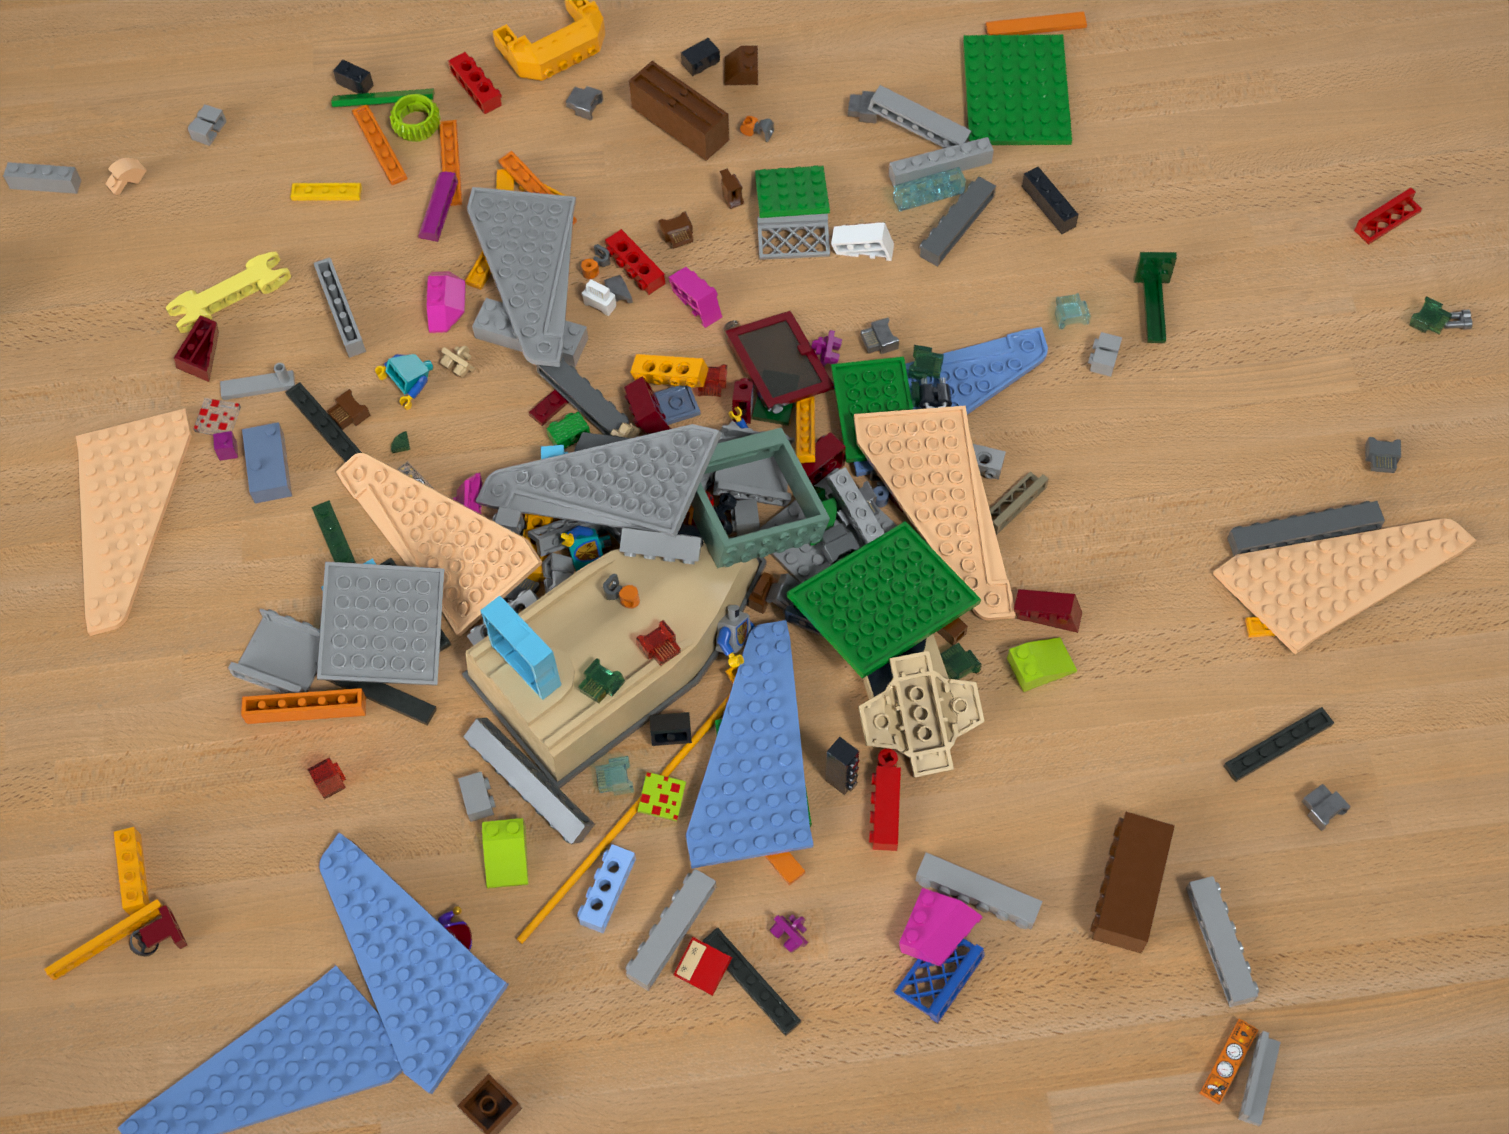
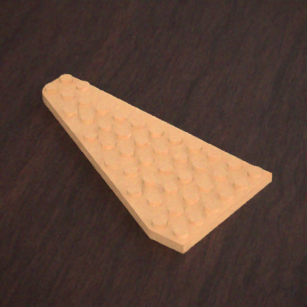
(936, 480)
(123, 499)
(438, 532)
(1324, 582)

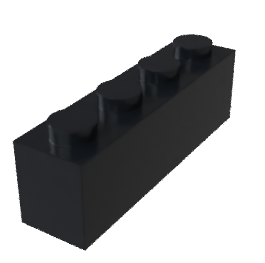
(1050, 200)
(842, 766)

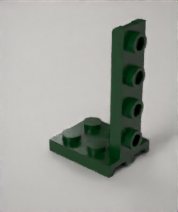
(1152, 271)

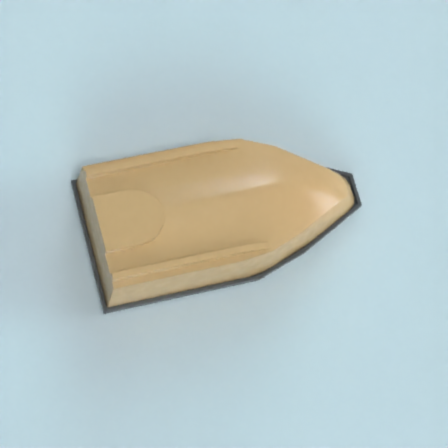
(580, 624)

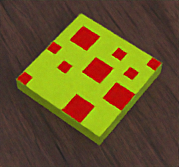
(661, 796)

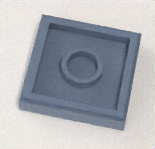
(677, 404)

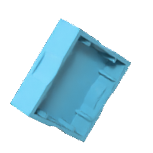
(521, 647)

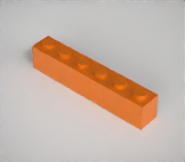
(303, 706)

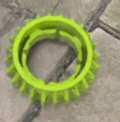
(410, 104)

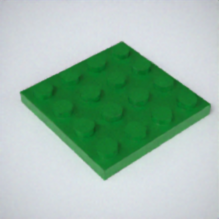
(792, 191)

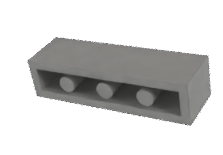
(42, 177)
(658, 544)

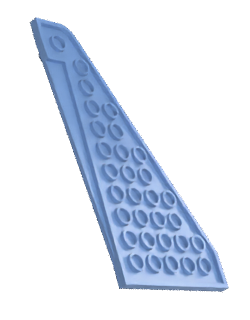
(983, 371)
(755, 775)
(417, 972)
(296, 1058)

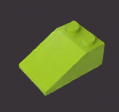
(1040, 662)
(505, 853)

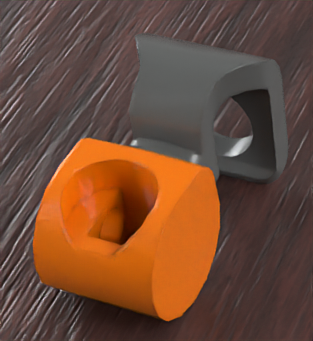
(752, 125)
(590, 267)
(628, 594)

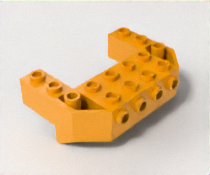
(558, 49)

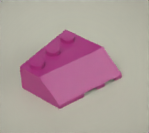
(937, 927)

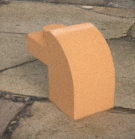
(124, 171)

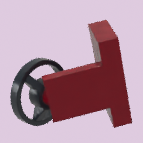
(157, 932)

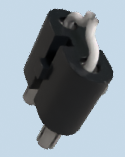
(934, 396)

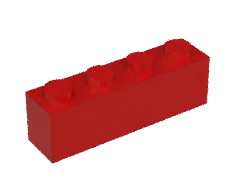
(886, 808)

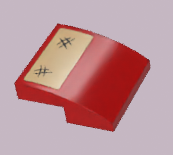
(702, 966)

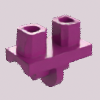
(825, 347)
(783, 925)

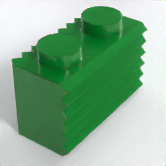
(567, 430)

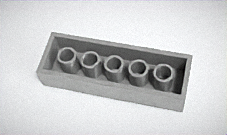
(495, 327)

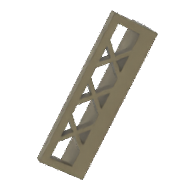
(1020, 503)

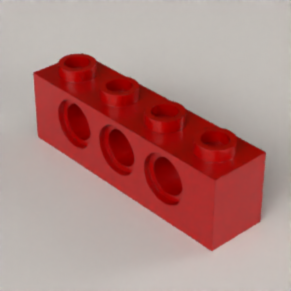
(475, 82)
(635, 262)

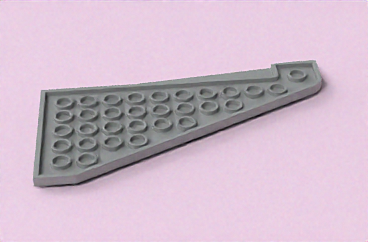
(529, 257)
(619, 484)

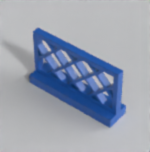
(952, 987)

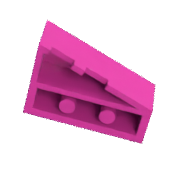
(697, 294)

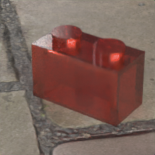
(327, 777)

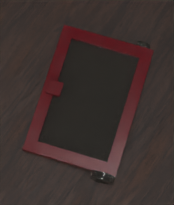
(778, 360)

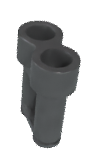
(1464, 320)

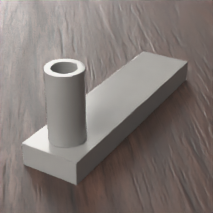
(258, 385)

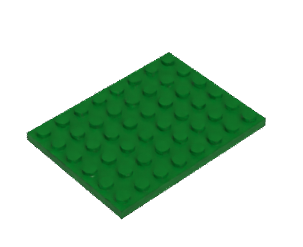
(1017, 89)
(883, 599)

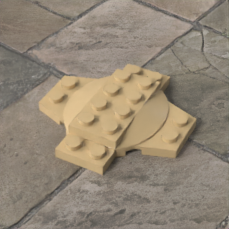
(921, 714)

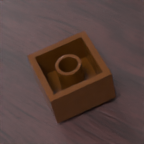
(489, 1106)

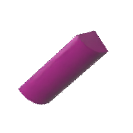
(438, 206)

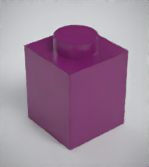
(225, 445)

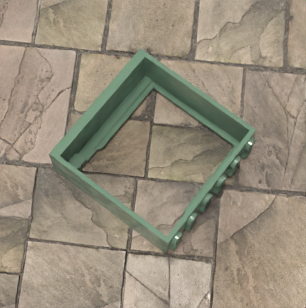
(771, 540)

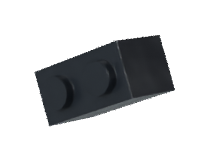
(700, 56)
(353, 77)
(670, 729)

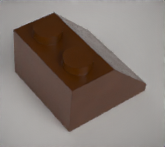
(742, 66)

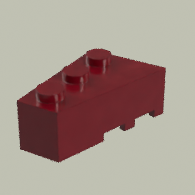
(198, 349)
(645, 407)
(1049, 609)

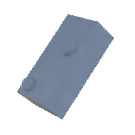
(266, 463)

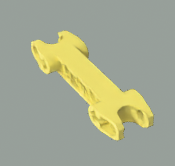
(255, 278)

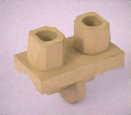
(462, 366)
(627, 431)

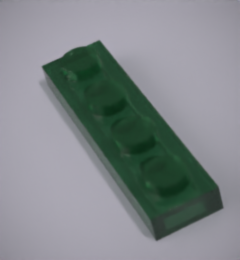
(333, 533)

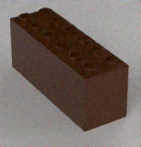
(679, 110)
(1132, 882)

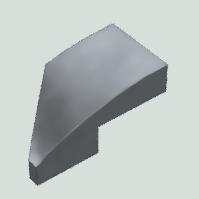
(618, 287)

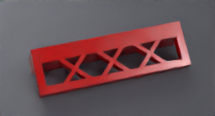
(1371, 221)

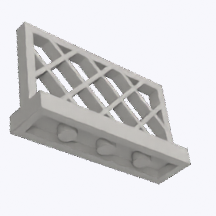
(792, 225)

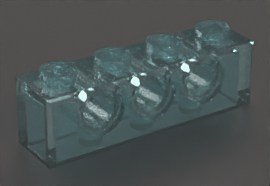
(929, 189)

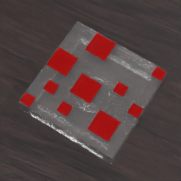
(216, 416)

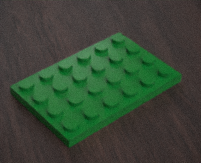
(868, 388)

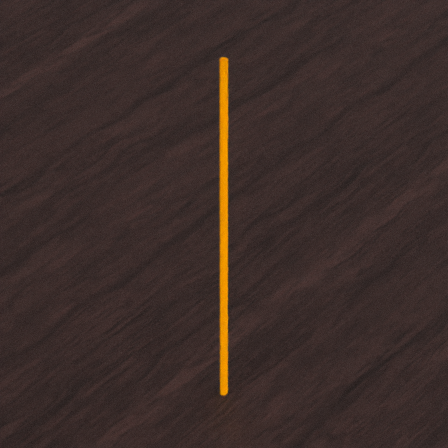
(617, 828)

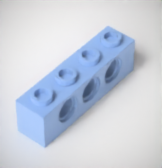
(599, 918)

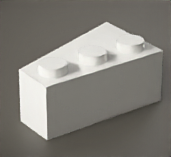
(864, 240)

